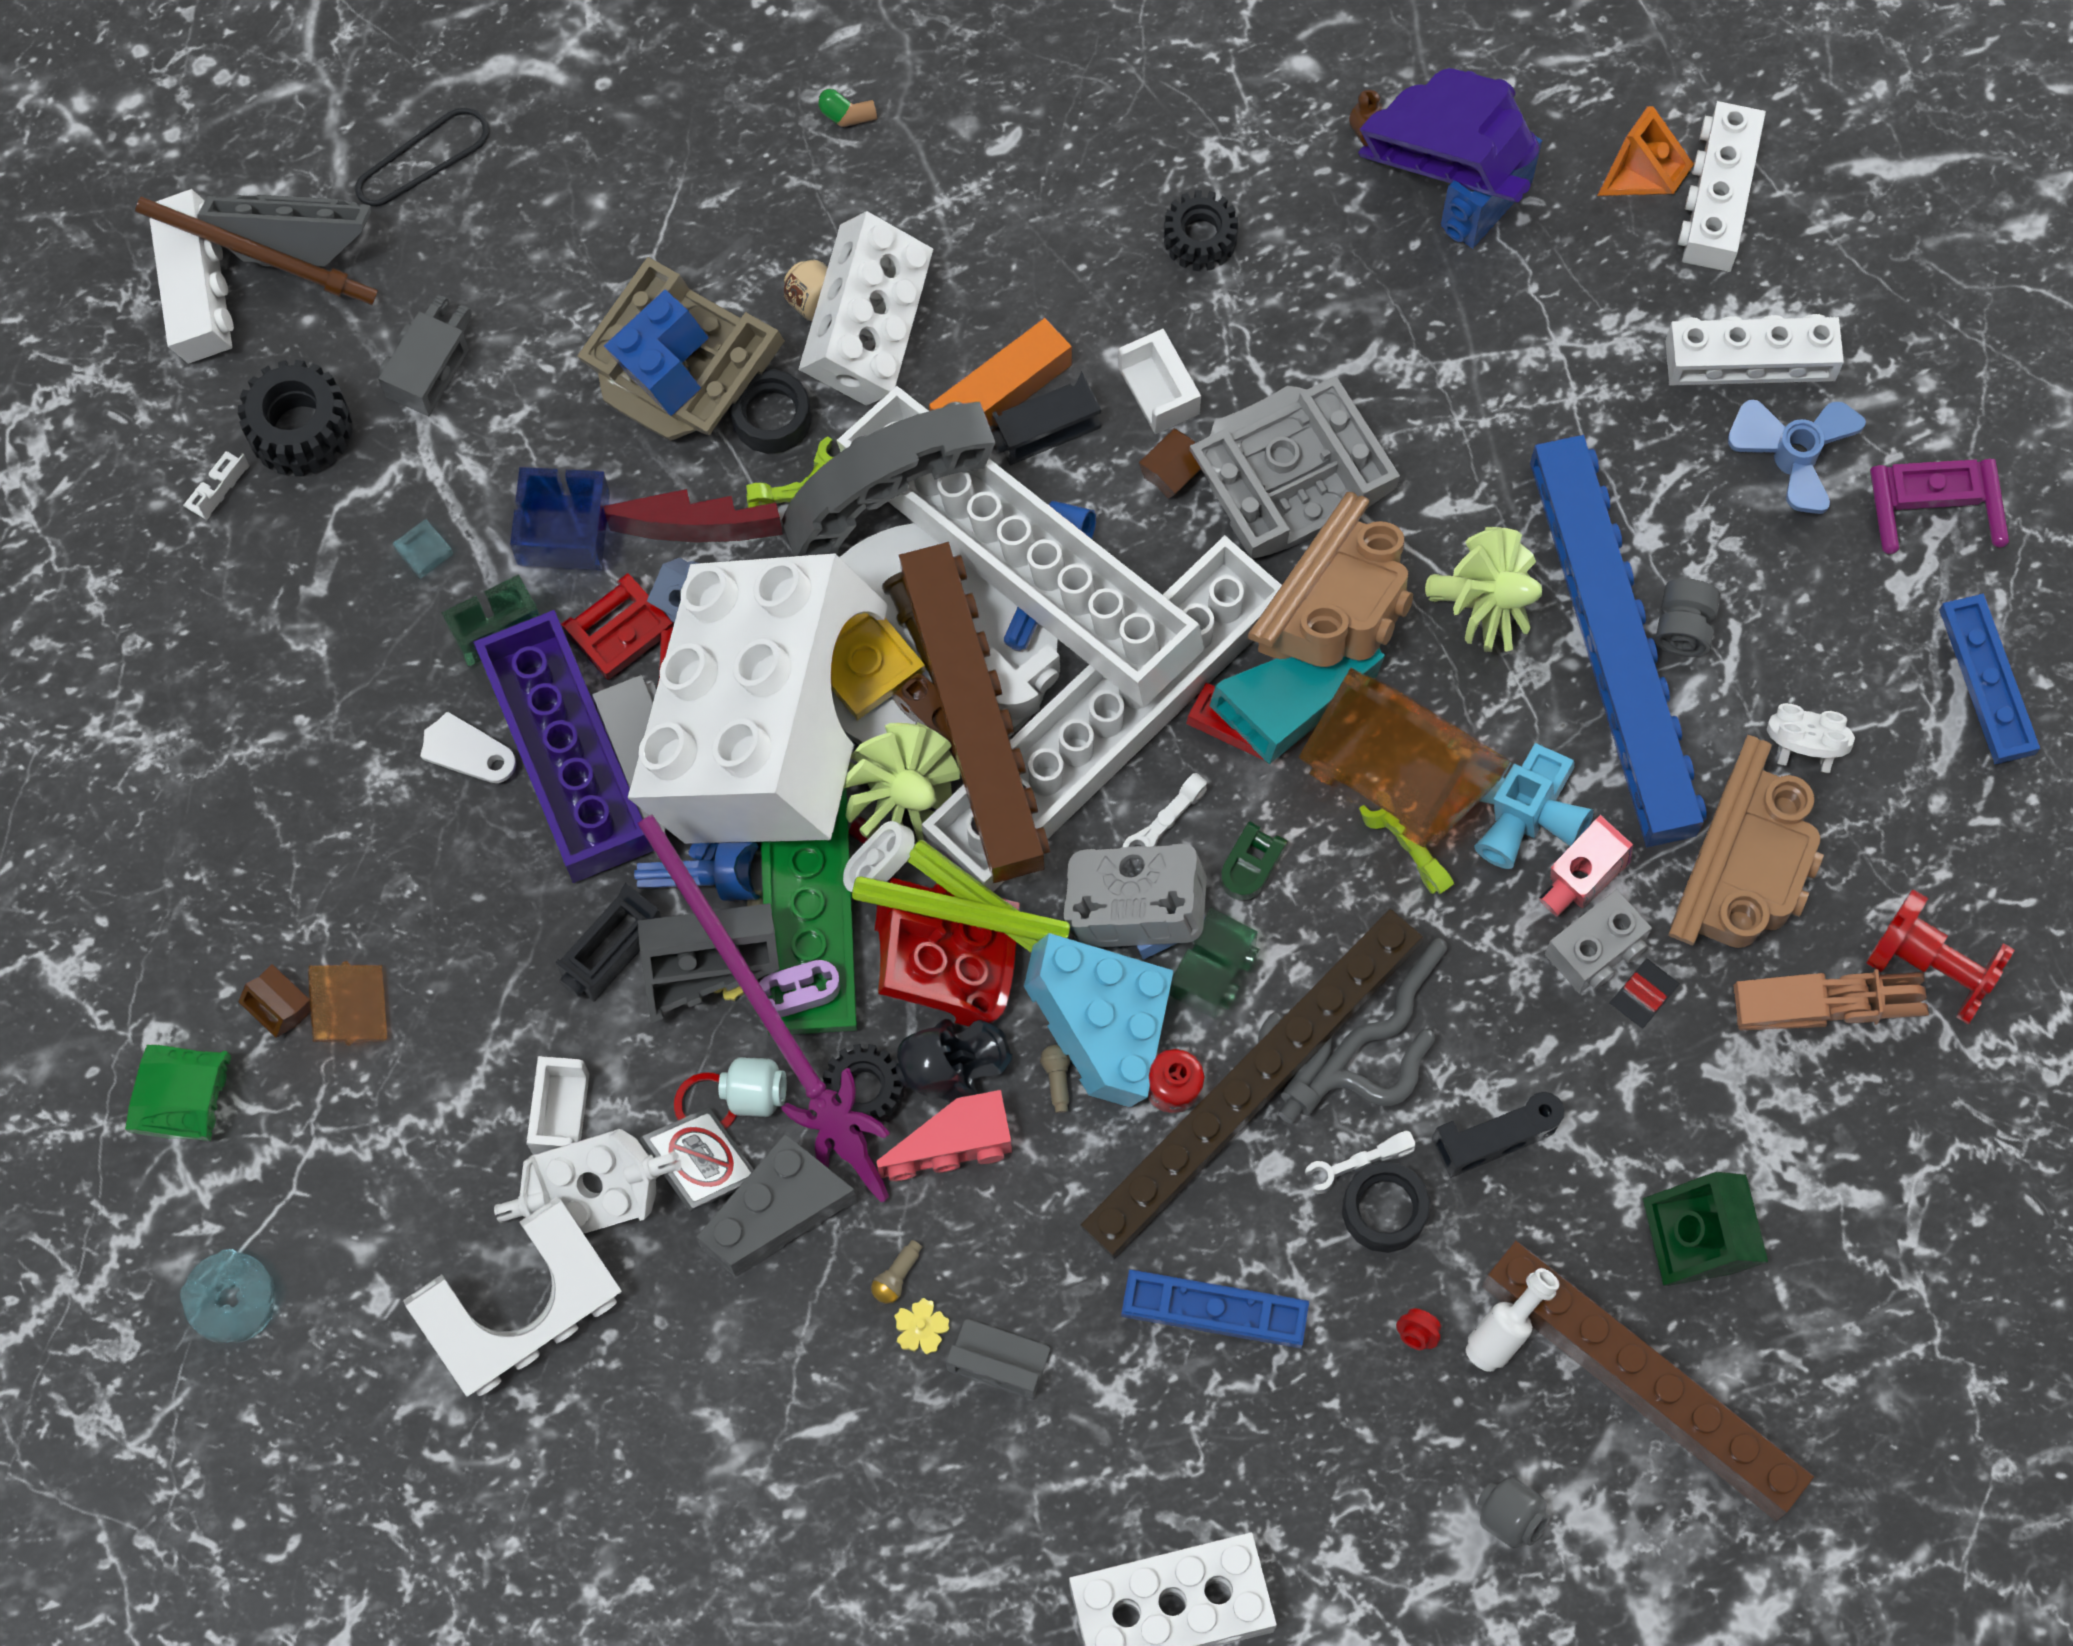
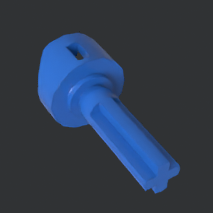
(727, 871)

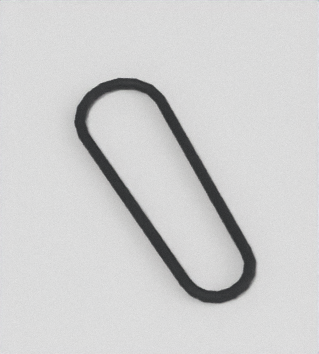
(408, 144)

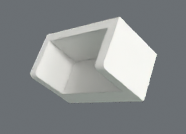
(1159, 381)
(557, 1103)

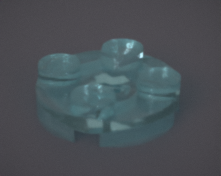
(203, 1290)

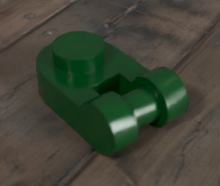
(1244, 874)

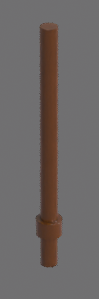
(334, 281)

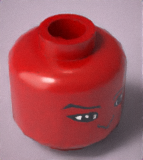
(1175, 1081)

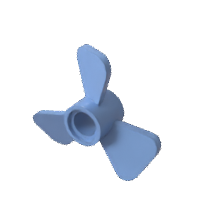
(1761, 431)

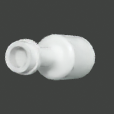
(1508, 1324)

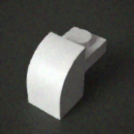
(1021, 685)

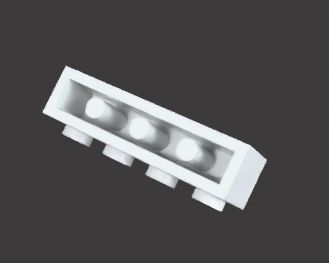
(1723, 186)
(191, 285)
(1754, 350)

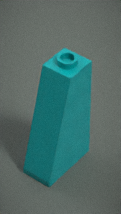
(1282, 700)

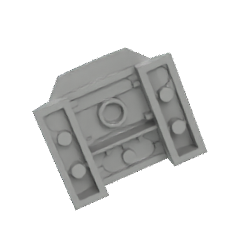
(1291, 463)

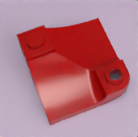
(944, 962)

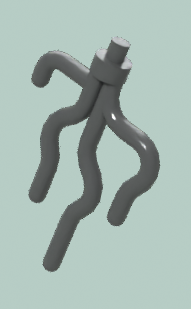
(1321, 1076)

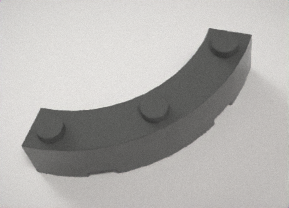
(879, 469)

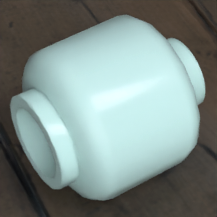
(753, 1087)

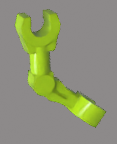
(763, 494)
(1430, 870)

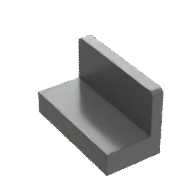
(998, 1358)

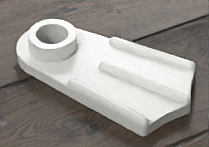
(466, 750)

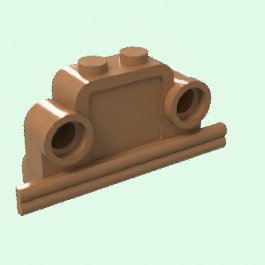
(1339, 593)
(1751, 856)

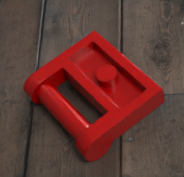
(625, 635)

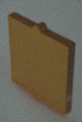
(347, 1003)

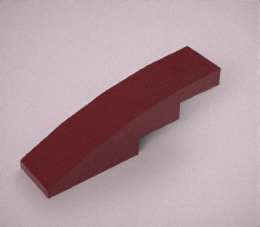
(675, 519)

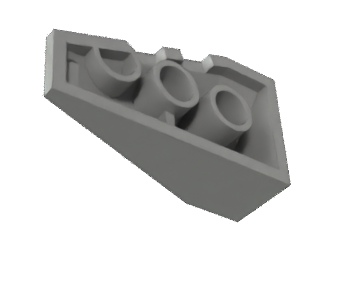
(625, 715)

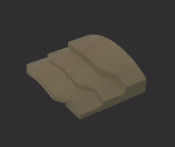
(720, 366)

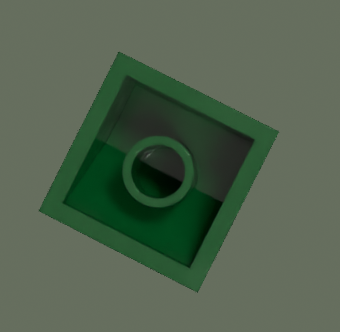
(1705, 1228)

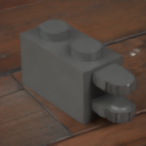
(426, 357)

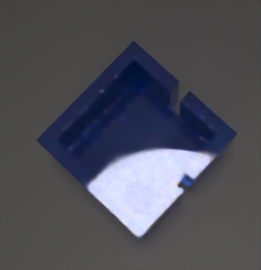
(561, 527)

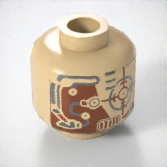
(804, 286)

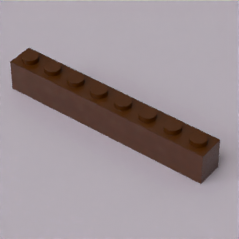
(972, 712)
(1654, 1387)

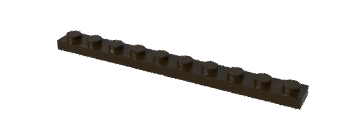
(1252, 1083)

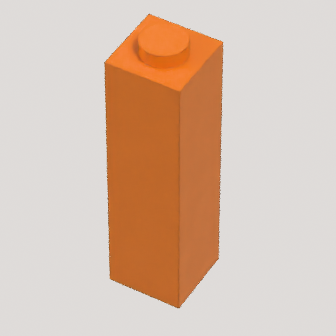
(1013, 372)

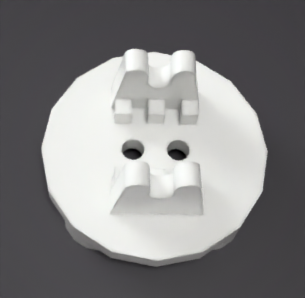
(1810, 734)

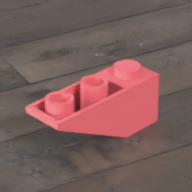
(961, 1132)

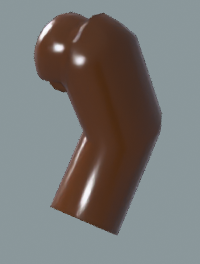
(1368, 105)

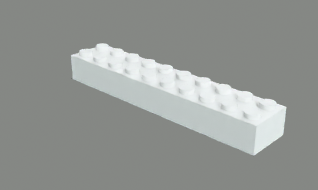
(1047, 567)
(1097, 727)

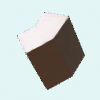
(1170, 463)
(275, 1001)

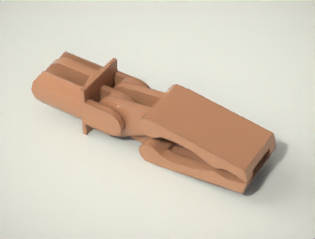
(1814, 1000)

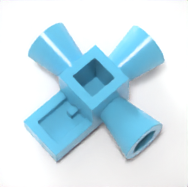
(1527, 802)

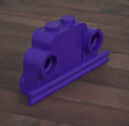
(1456, 131)

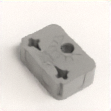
(1136, 895)

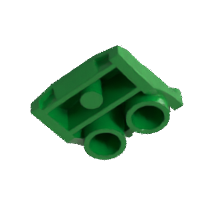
(177, 1093)

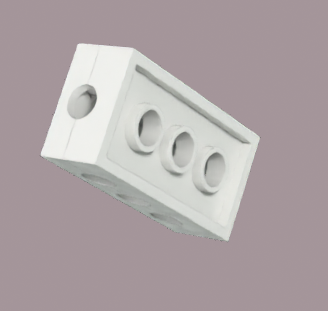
(866, 308)
(1186, 1575)

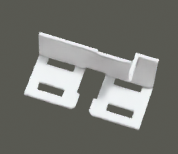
(228, 478)

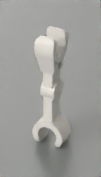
(1190, 793)
(1393, 1148)

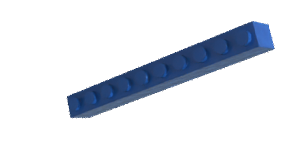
(1617, 642)

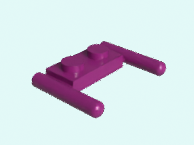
(1937, 486)

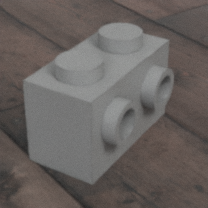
(1598, 942)

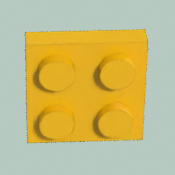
(870, 663)

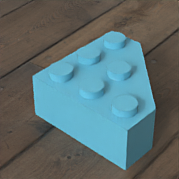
(1101, 1013)

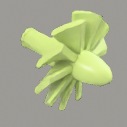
(1491, 582)
(904, 770)

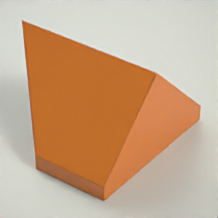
(1648, 160)

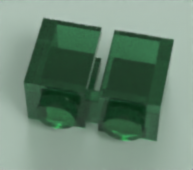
(467, 622)
(1210, 969)

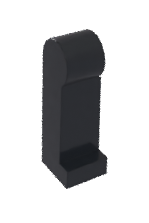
(1499, 1135)

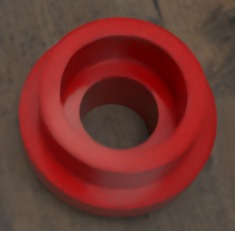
(1419, 1329)

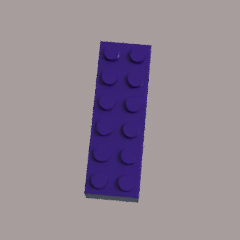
(563, 746)

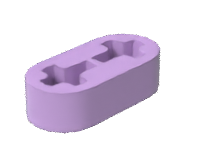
(795, 979)

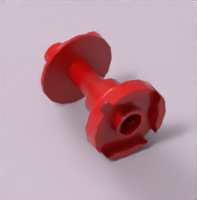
(1925, 947)

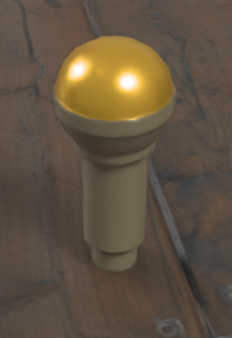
(888, 1285)

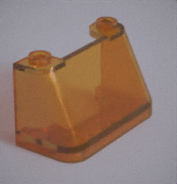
(1401, 757)

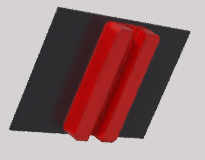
(1644, 993)

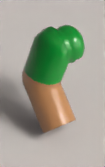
(842, 111)

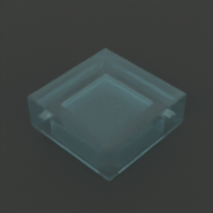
(422, 548)

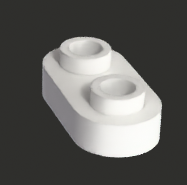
(881, 854)

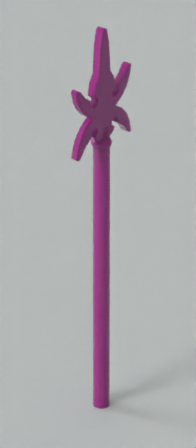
(833, 1118)

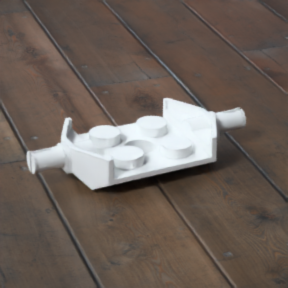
(615, 1158)

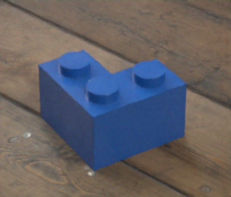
(655, 347)

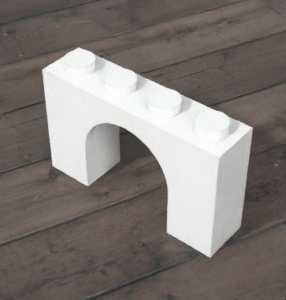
(481, 1354)

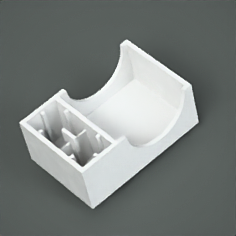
(745, 704)

